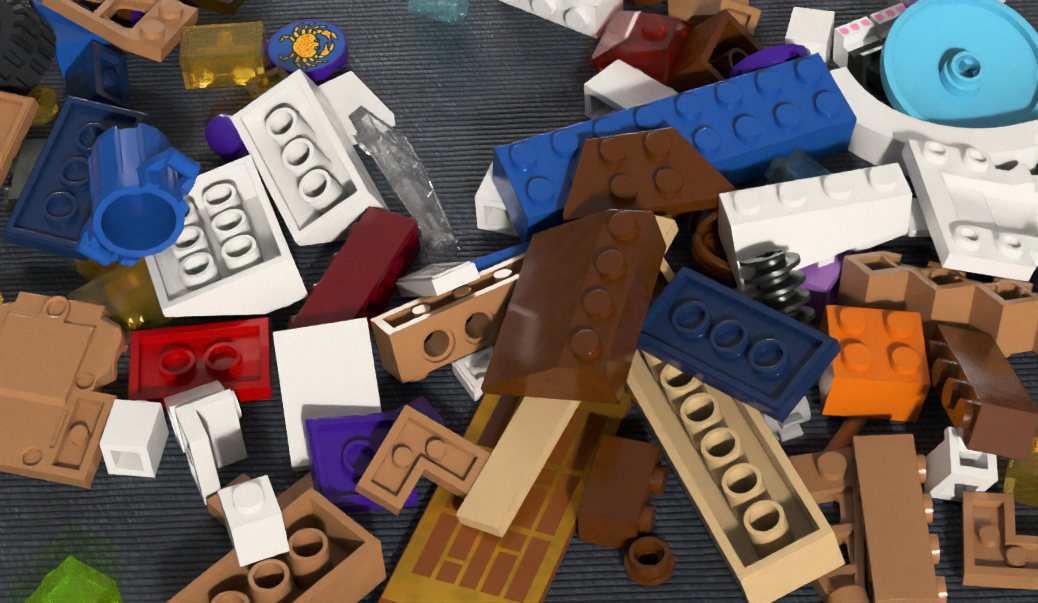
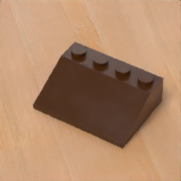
(578, 309)

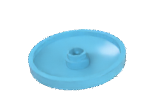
(962, 64)

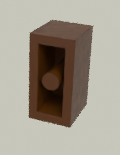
(621, 493)

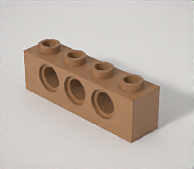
(404, 329)

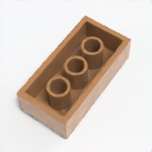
(327, 563)

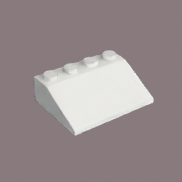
(229, 252)

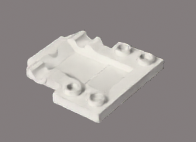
(976, 213)

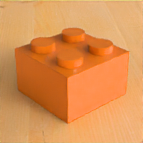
(879, 366)

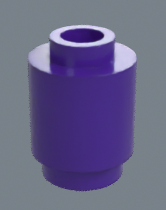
(224, 138)

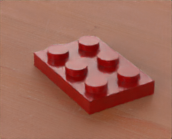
(195, 355)

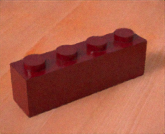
(363, 272)

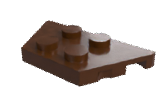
(643, 173)

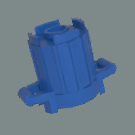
(135, 195)

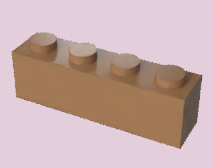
(896, 520)

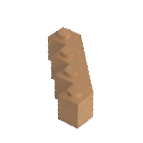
(943, 297)

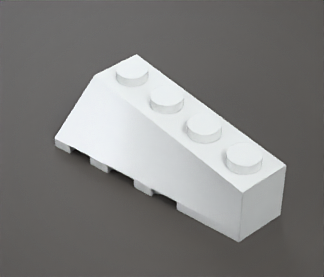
(814, 217)

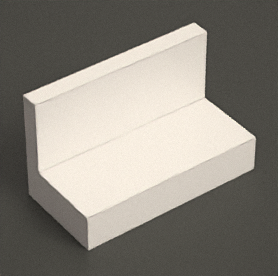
(210, 438)

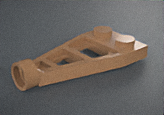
(150, 37)
(831, 478)

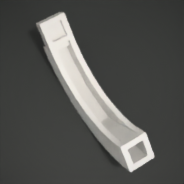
(883, 132)

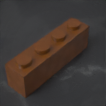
(981, 392)

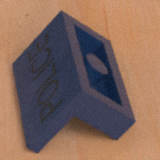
(99, 77)

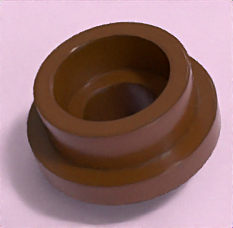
(645, 551)

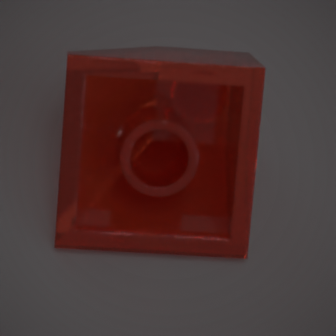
(643, 42)

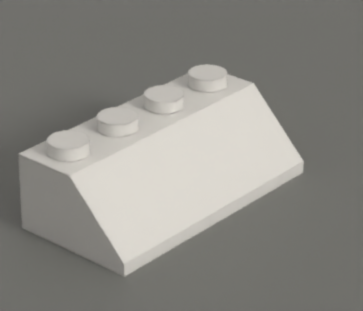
(307, 161)

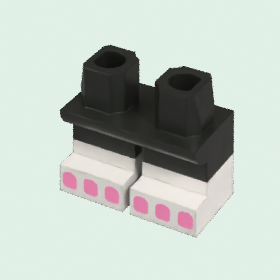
(860, 44)

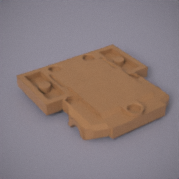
(50, 386)

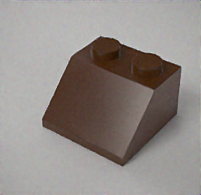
(711, 52)

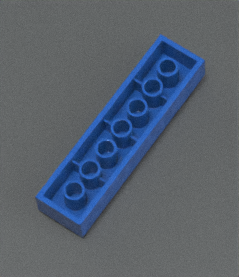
(731, 123)

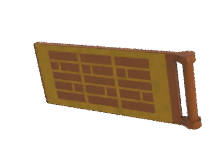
(472, 566)

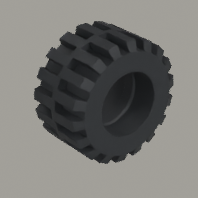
(24, 48)

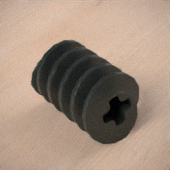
(780, 283)

